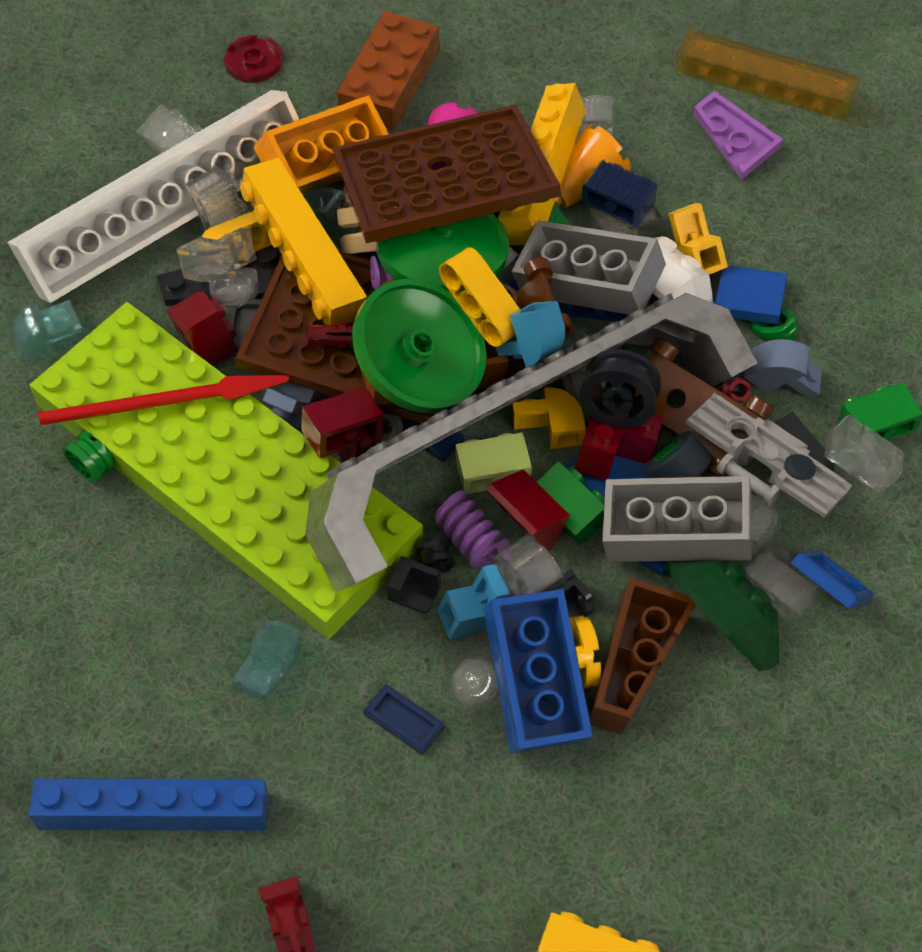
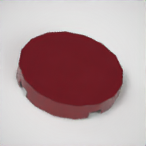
(253, 66)

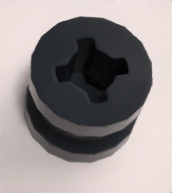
(434, 552)

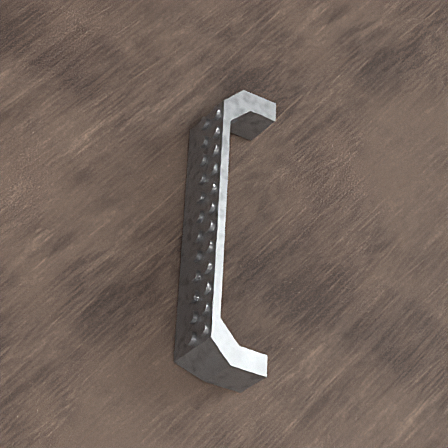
(335, 524)

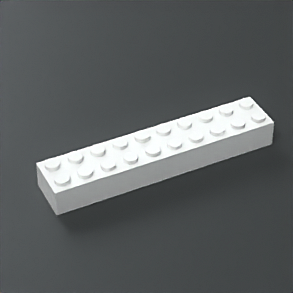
(143, 202)

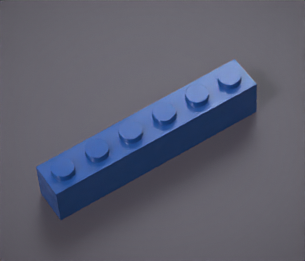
(149, 804)

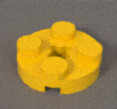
(585, 644)

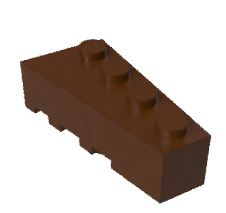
(639, 641)

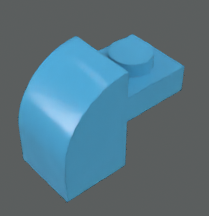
(537, 331)
(463, 607)

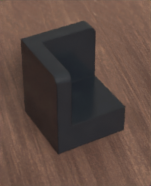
(414, 585)

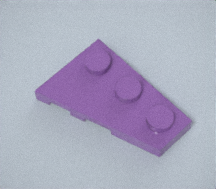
(736, 134)

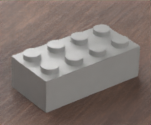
(595, 266)
(678, 519)

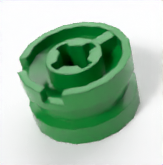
(89, 457)

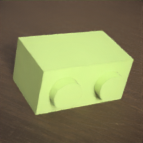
(490, 460)

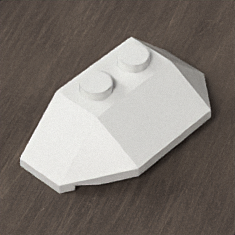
(681, 274)

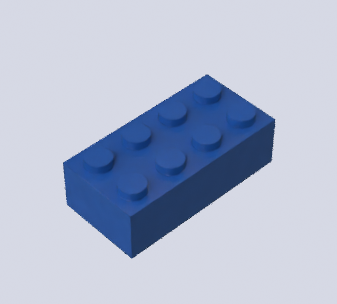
(537, 671)

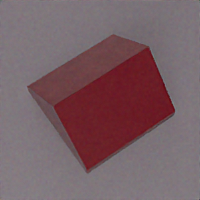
(530, 507)

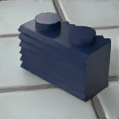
(619, 193)

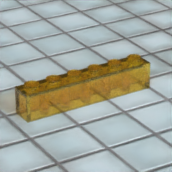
(767, 74)

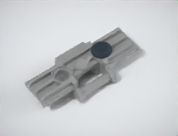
(774, 447)

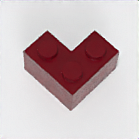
(202, 327)
(343, 424)
(605, 442)

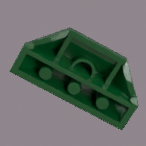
(733, 606)

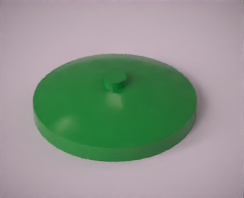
(423, 252)
(418, 346)

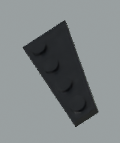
(176, 288)

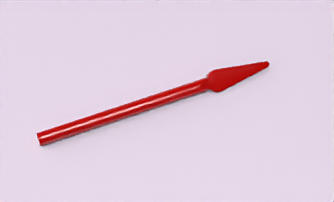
(228, 387)

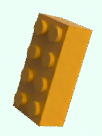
(308, 143)

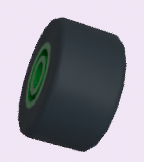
(679, 458)

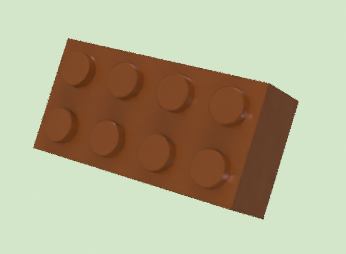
(391, 66)

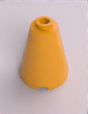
(587, 153)

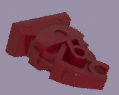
(288, 916)

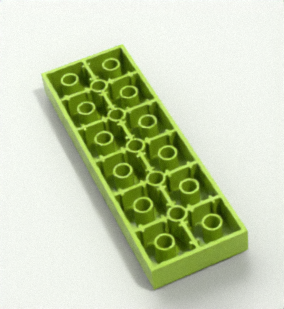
(218, 463)

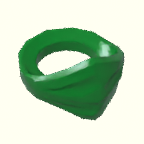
(787, 331)

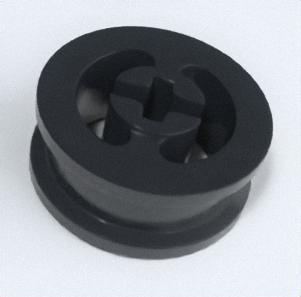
(623, 375)

